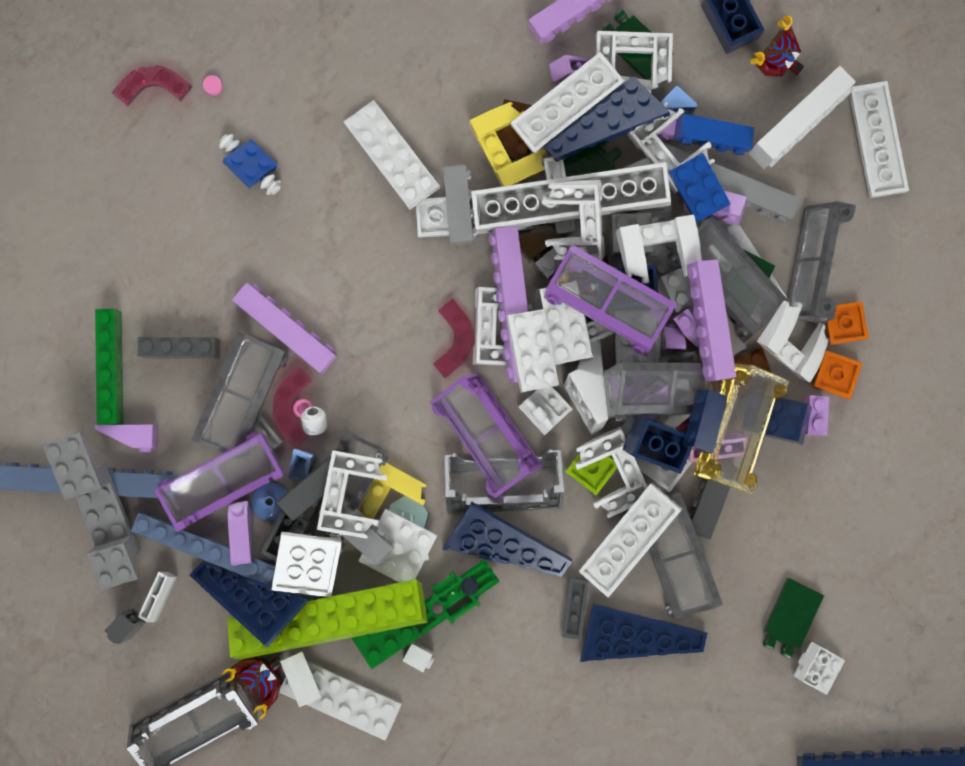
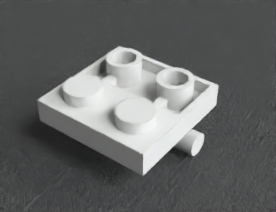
(545, 408)
(818, 668)

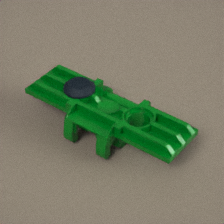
(454, 588)

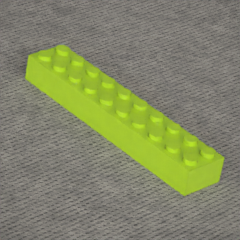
(338, 619)

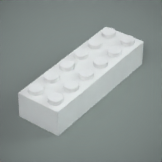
(803, 118)

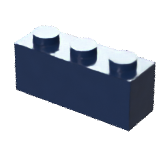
(705, 421)

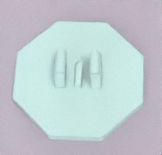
(410, 510)

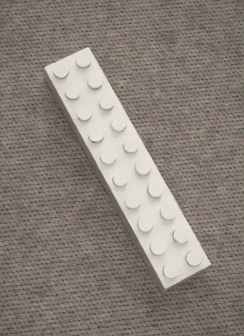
(522, 203)

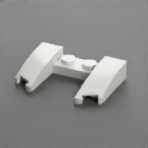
(656, 44)
(646, 139)
(588, 196)
(635, 237)
(775, 341)
(485, 350)
(612, 444)
(330, 515)

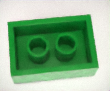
(382, 645)

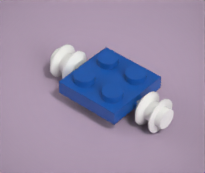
(250, 163)

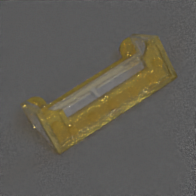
(742, 427)

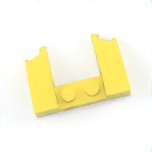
(485, 130)
(379, 489)

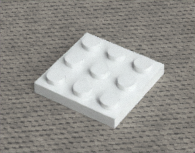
(410, 551)
(306, 564)

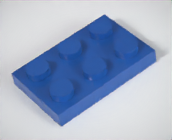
(699, 187)

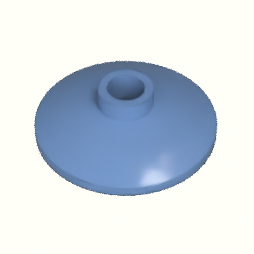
(260, 496)

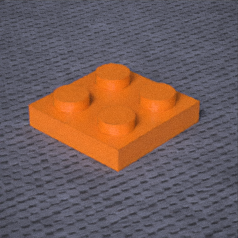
(848, 324)
(837, 375)

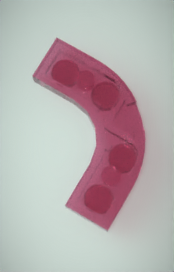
(147, 77)
(462, 339)
(283, 406)

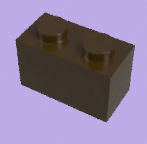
(533, 243)

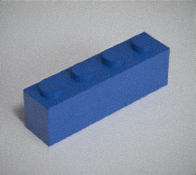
(721, 134)

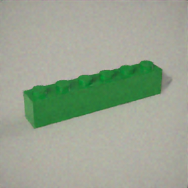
(109, 367)

